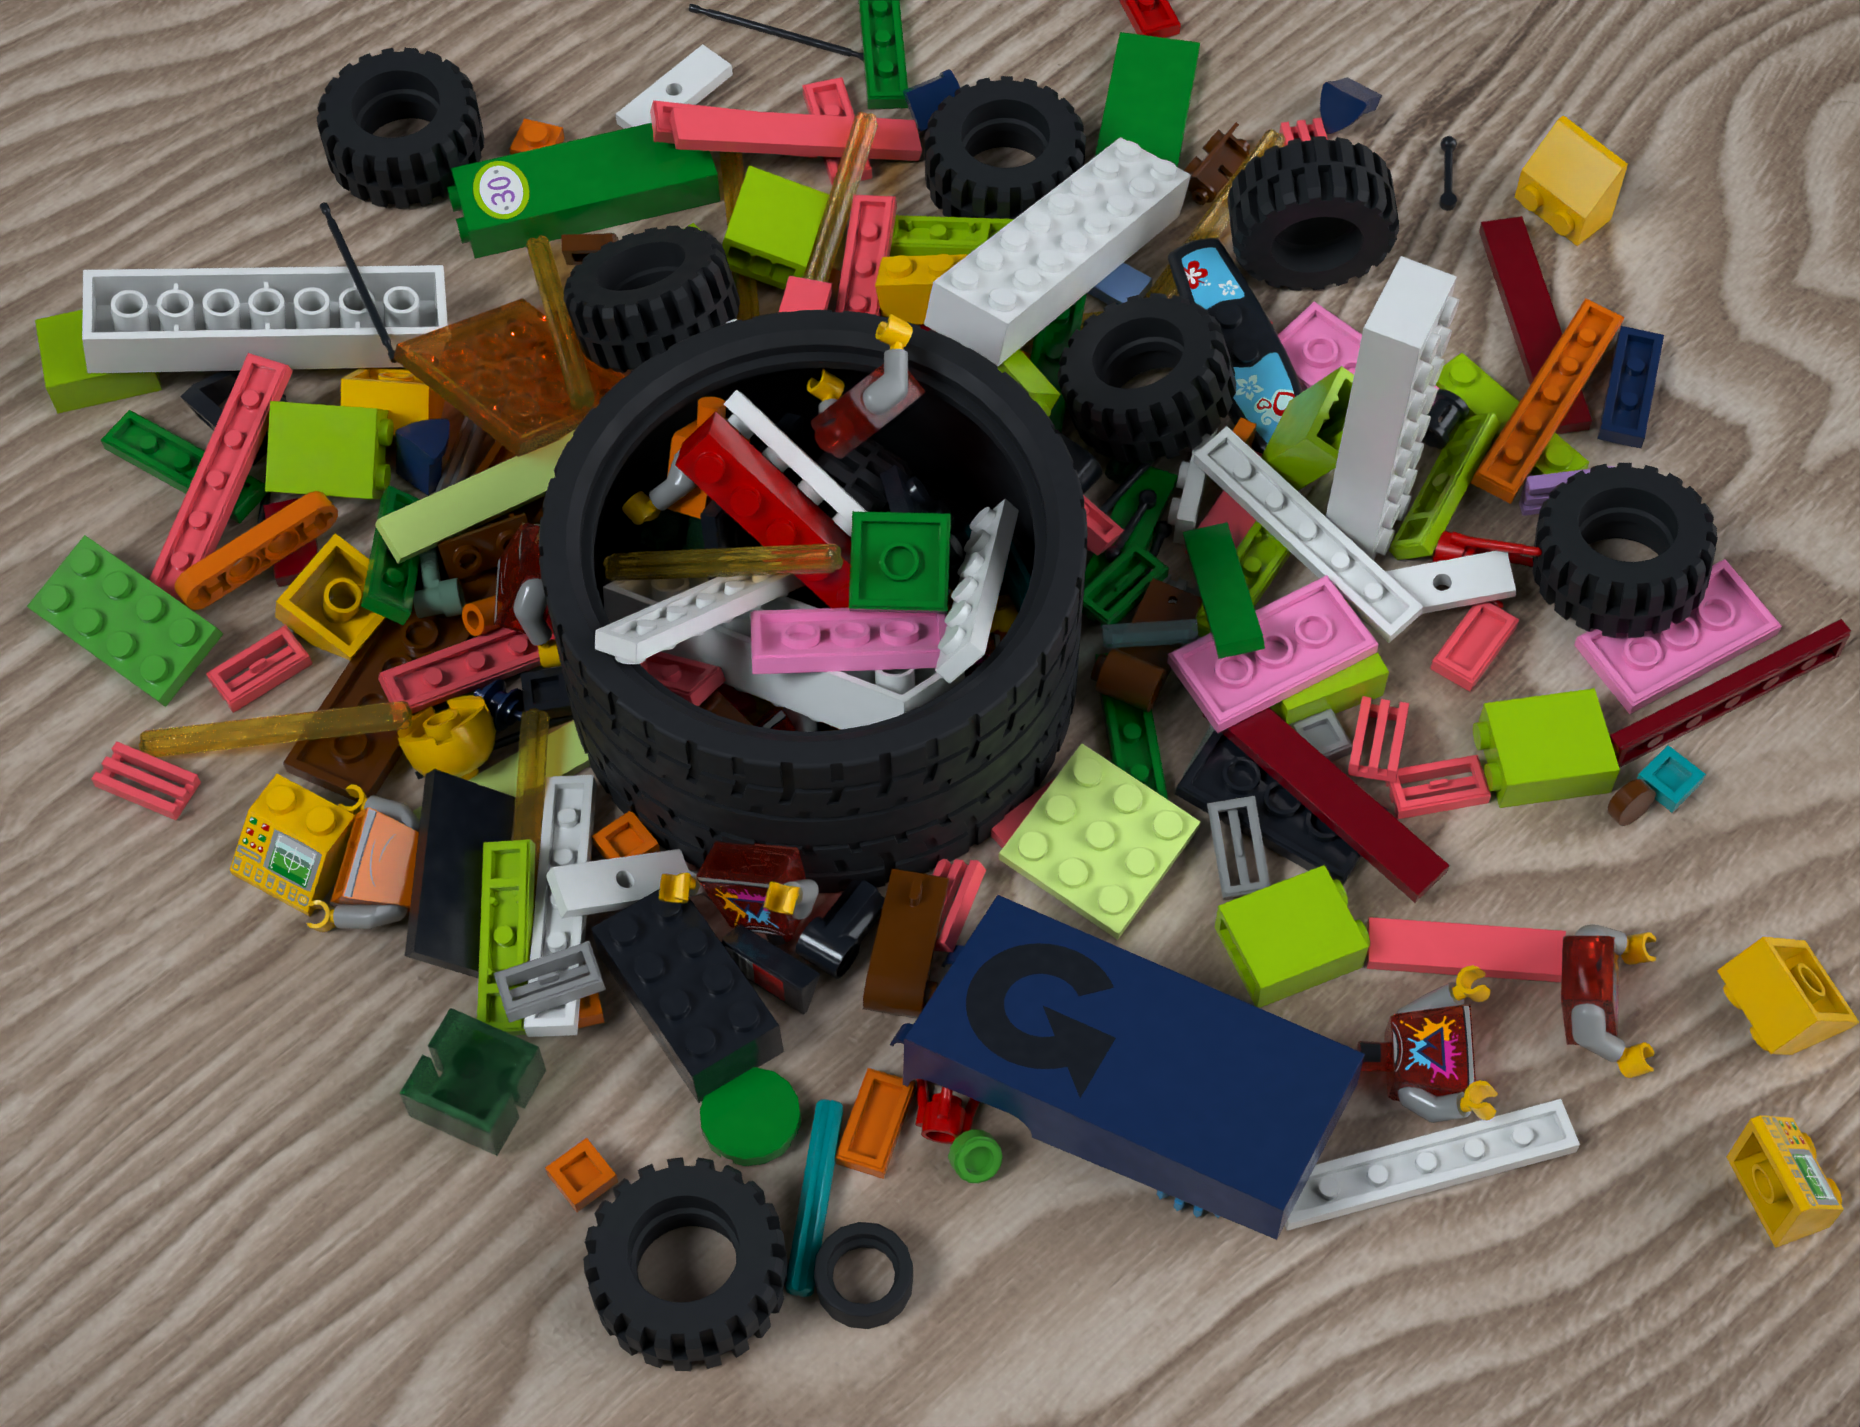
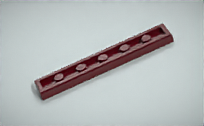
(1527, 304)
(1729, 693)
(1339, 802)

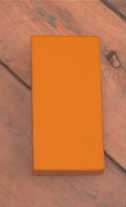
(875, 1123)

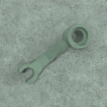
(437, 595)

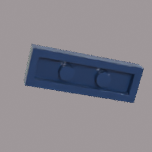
(1630, 387)

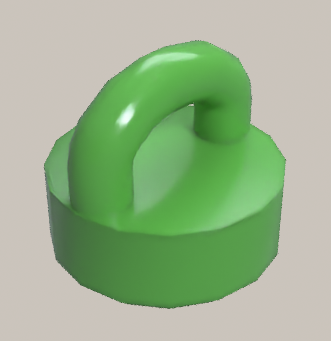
(975, 1156)

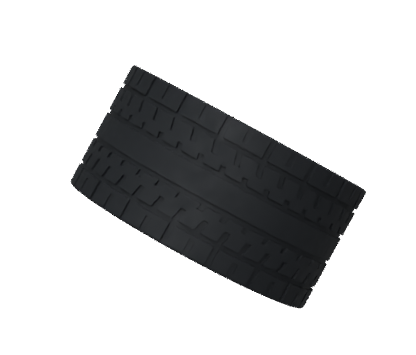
(854, 795)

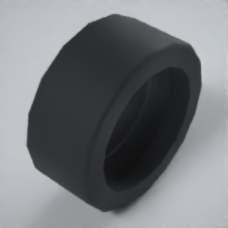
(863, 1236)

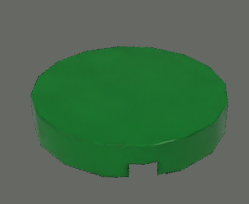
(751, 1117)

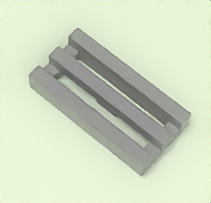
(1245, 886)
(551, 988)

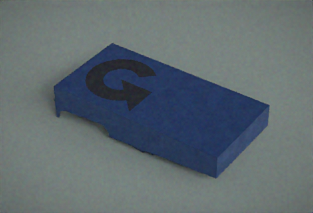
(1133, 1065)

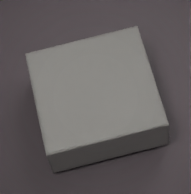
(1325, 734)

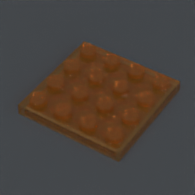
(503, 375)

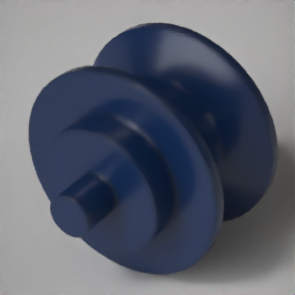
(503, 706)

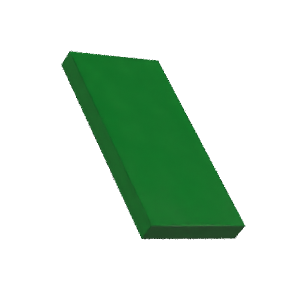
(1150, 94)

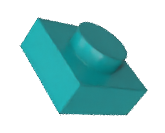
(1671, 778)

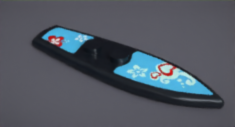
(1261, 365)

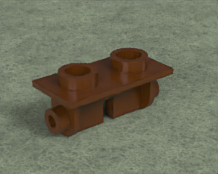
(1222, 152)
(478, 548)

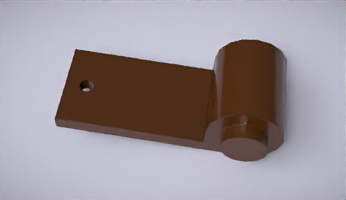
(1140, 672)
(905, 944)

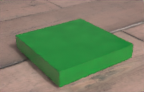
(899, 562)

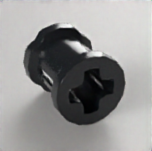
(1458, 412)

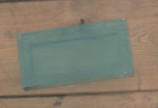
(1149, 633)

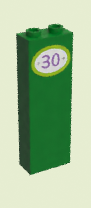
(577, 188)

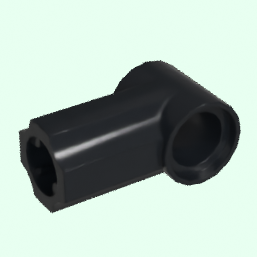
(836, 938)

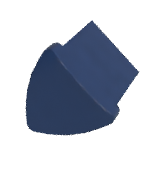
(926, 96)
(1344, 103)
(421, 452)

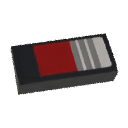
(772, 968)

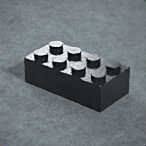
(688, 992)

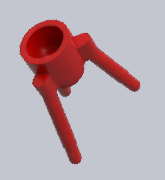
(1457, 545)
(943, 1117)

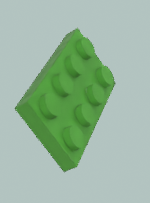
(125, 620)

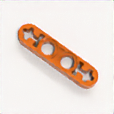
(216, 575)

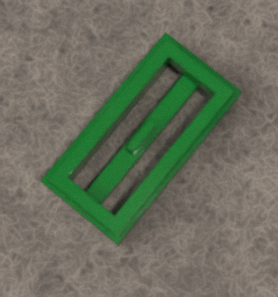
(1132, 598)

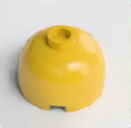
(450, 740)

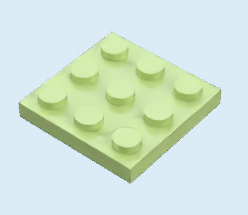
(1099, 841)

